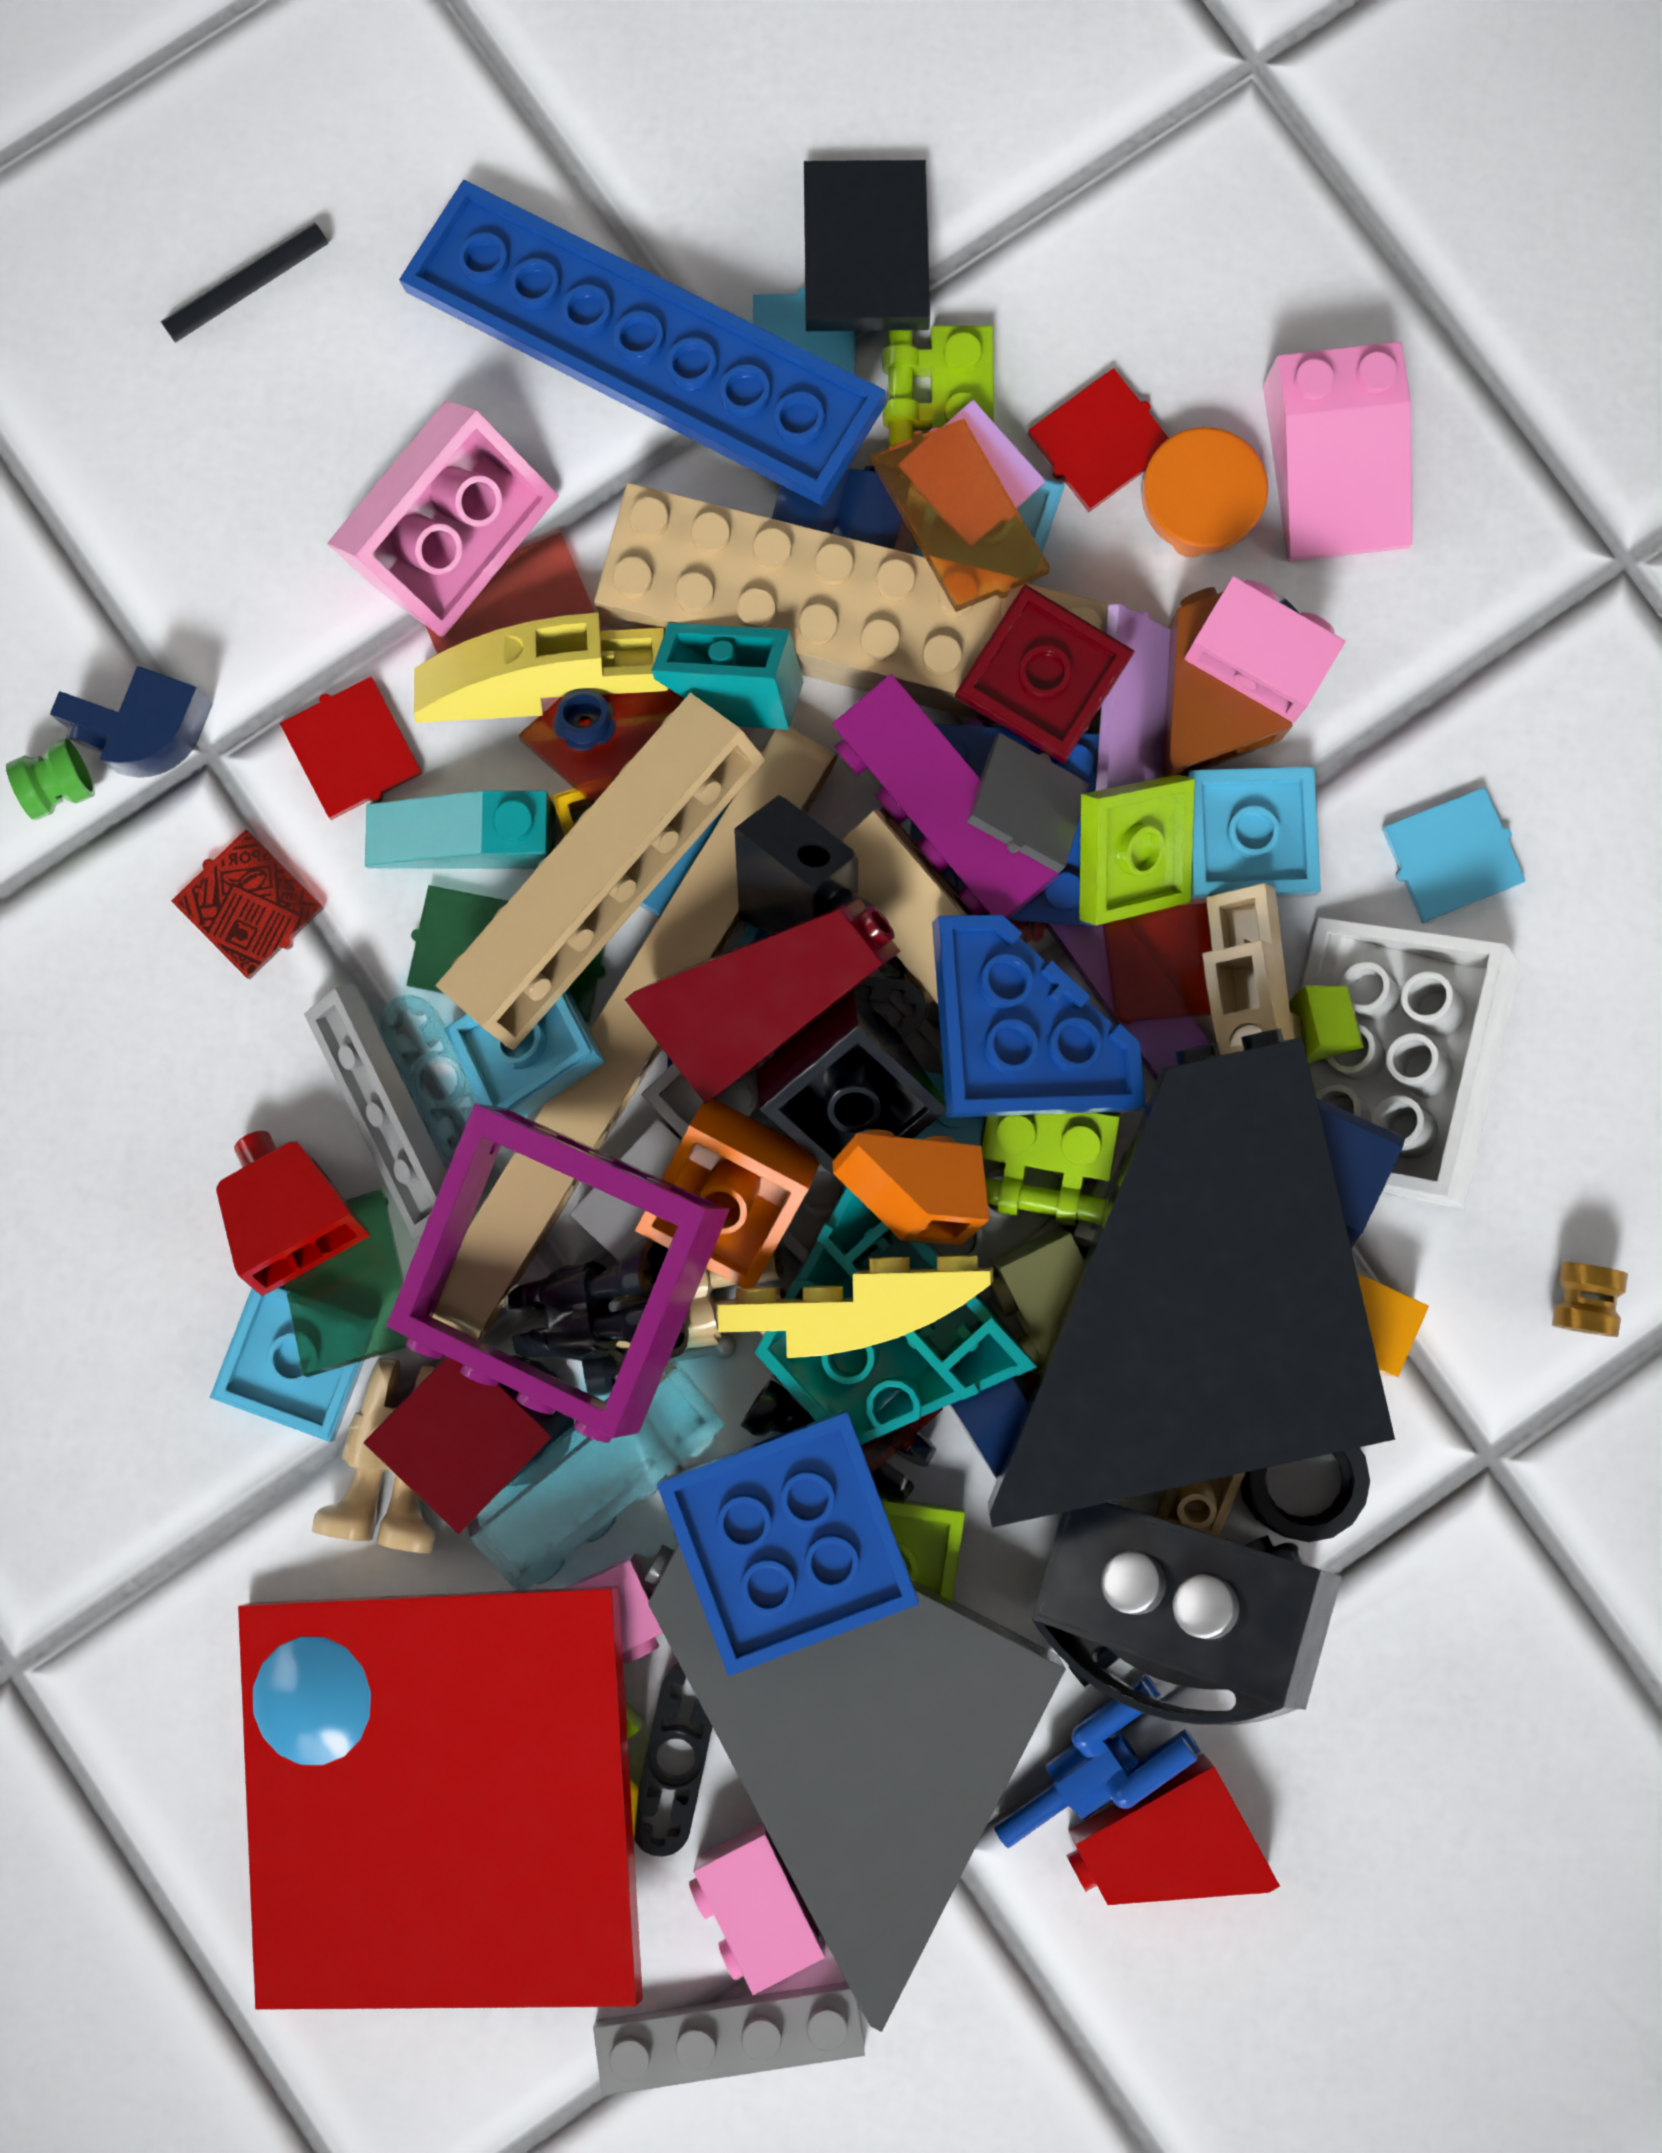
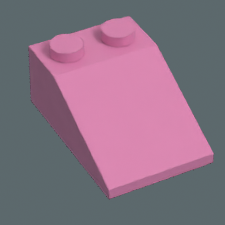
(1342, 450)

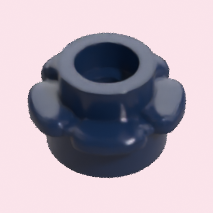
(579, 706)

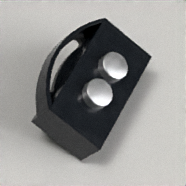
(1184, 1613)

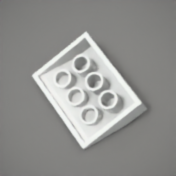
(1431, 1042)

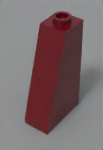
(752, 1000)

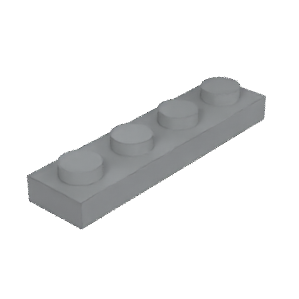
(379, 1103)
(728, 2038)

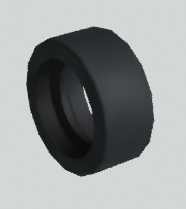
(1318, 1527)

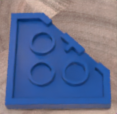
(1023, 1030)

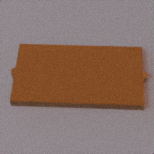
(960, 514)

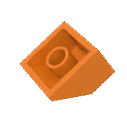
(747, 1171)

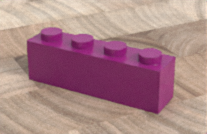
(936, 790)

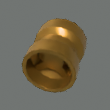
(1590, 1314)

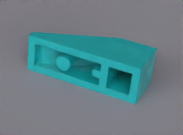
(461, 831)

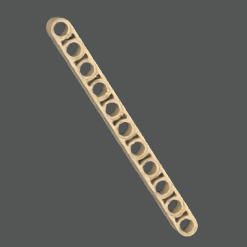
(689, 931)

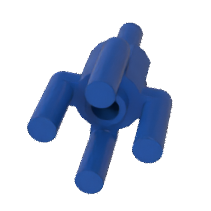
(1101, 1769)

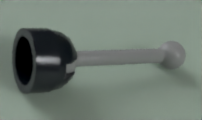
(602, 1372)

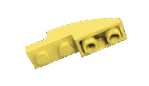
(521, 664)
(884, 1306)

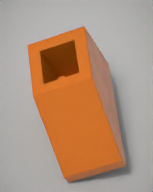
(917, 1186)

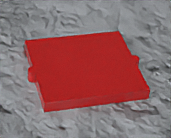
(1099, 439)
(350, 748)

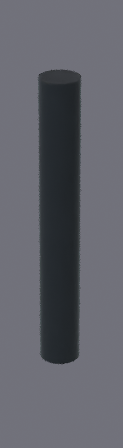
(244, 282)

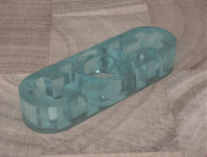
(403, 1046)

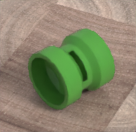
(45, 782)

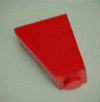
(1172, 1845)

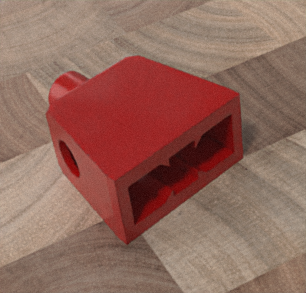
(282, 1213)

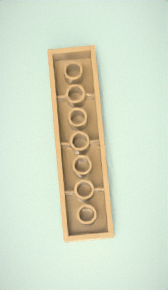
(847, 602)

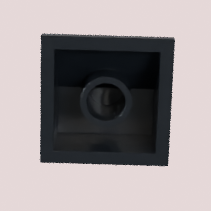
(846, 1079)

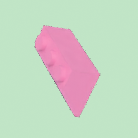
(444, 517)

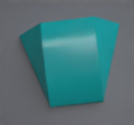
(900, 1377)

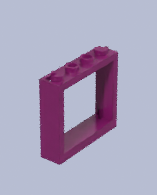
(664, 1314)

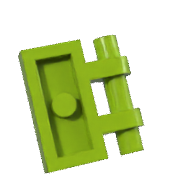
(959, 372)
(1062, 1143)

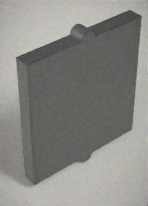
(1028, 803)

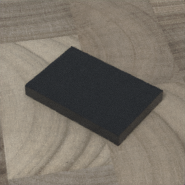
(866, 245)

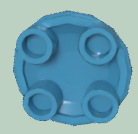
(311, 1700)

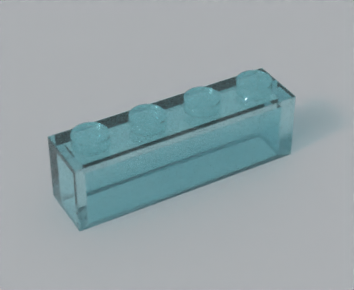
(583, 1483)

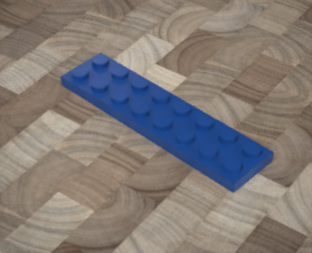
(644, 342)

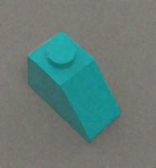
(735, 670)

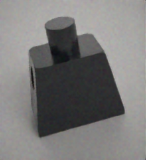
(791, 868)

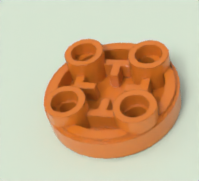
(1204, 491)

